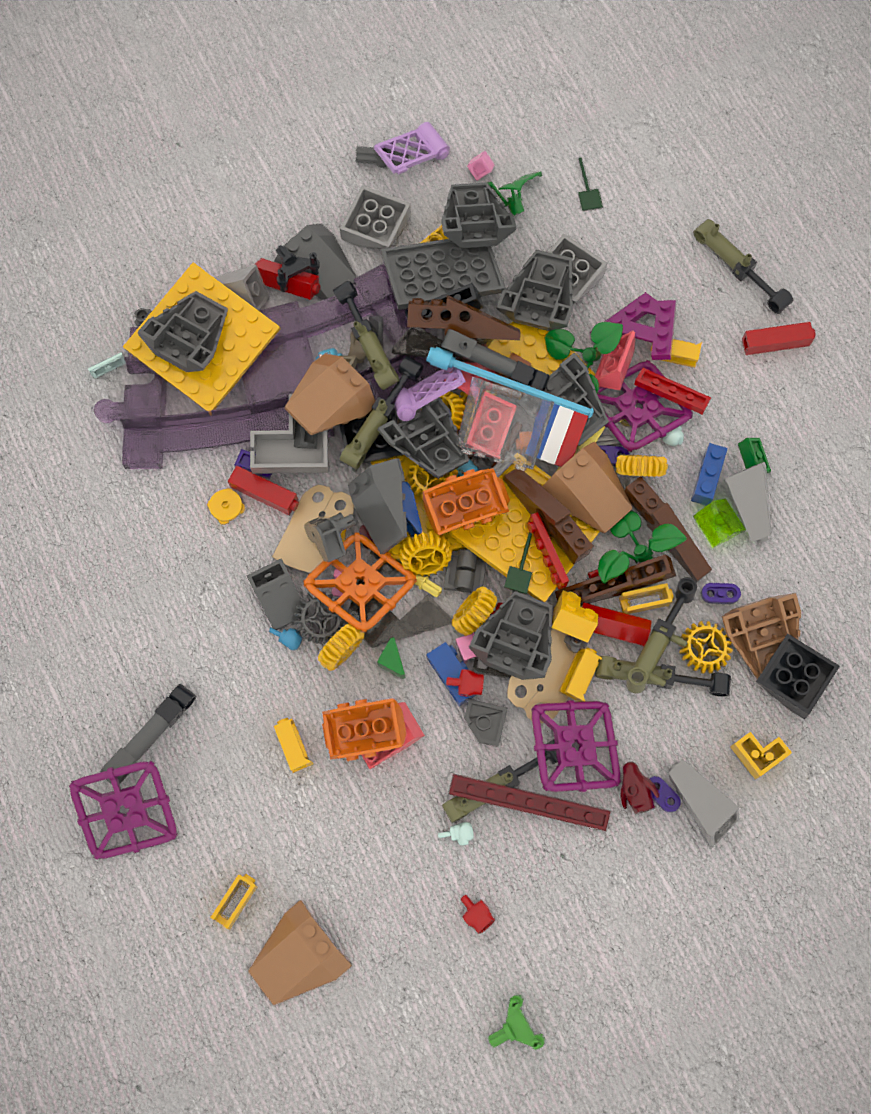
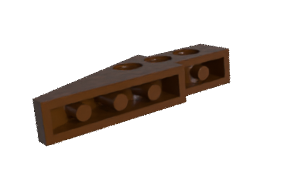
(475, 326)
(552, 513)
(659, 513)
(633, 578)

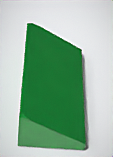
(753, 453)

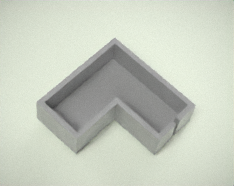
(277, 452)

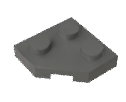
(485, 721)

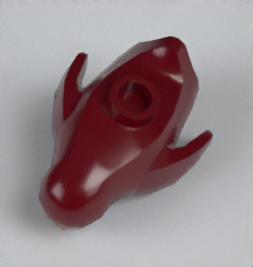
(637, 789)

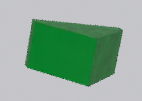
(391, 660)

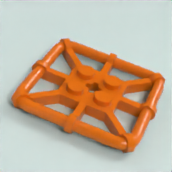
(360, 593)

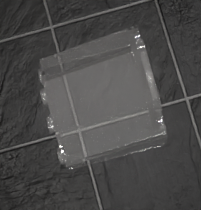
(503, 424)

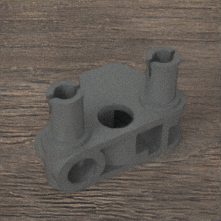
(326, 534)

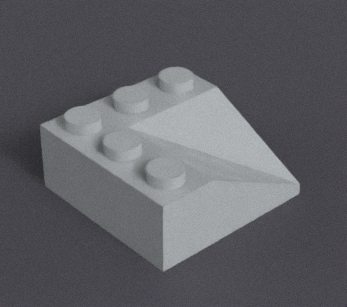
(375, 219)
(586, 266)

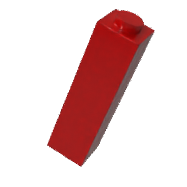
(302, 285)
(778, 338)
(263, 490)
(621, 625)

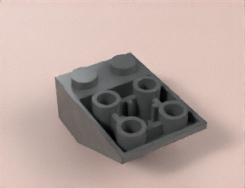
(276, 593)

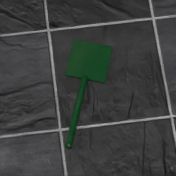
(590, 198)
(517, 578)

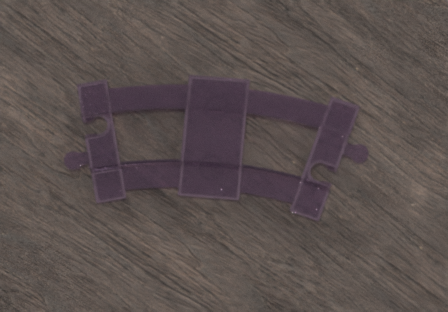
(266, 382)

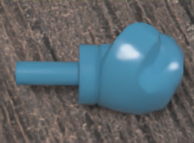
(290, 638)

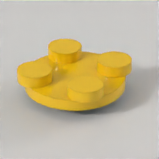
(225, 505)

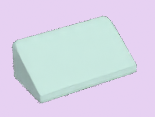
(107, 365)

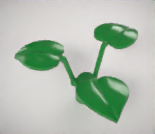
(515, 201)
(604, 335)
(663, 538)

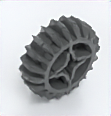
(318, 608)

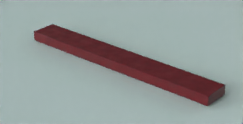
(529, 802)

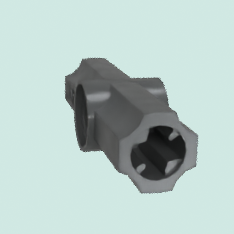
(369, 155)

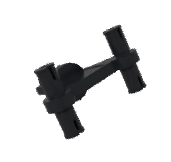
(294, 265)

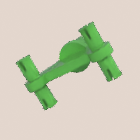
(516, 1027)

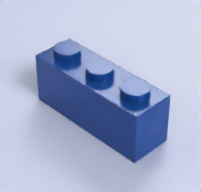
(709, 474)
(446, 664)

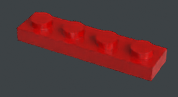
(672, 391)
(548, 551)

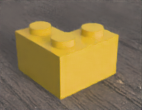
(573, 619)
(758, 758)

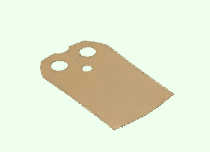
(295, 545)
(555, 675)

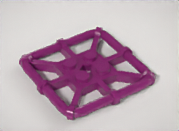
(638, 417)
(568, 756)
(129, 798)

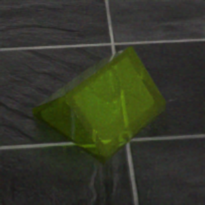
(718, 522)

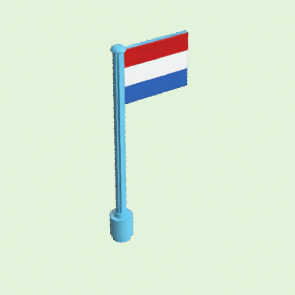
(565, 421)

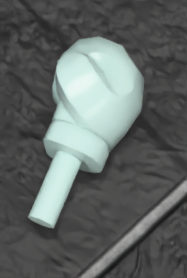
(674, 437)
(461, 832)

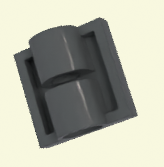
(464, 572)

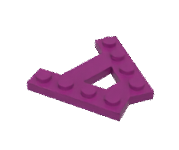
(661, 334)

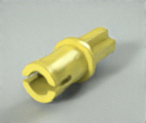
(427, 585)

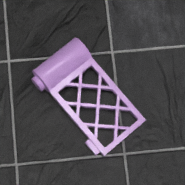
(428, 140)
(409, 399)

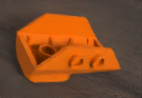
(465, 501)
(363, 728)

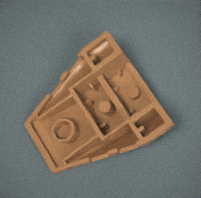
(330, 395)
(590, 489)
(761, 627)
(297, 957)

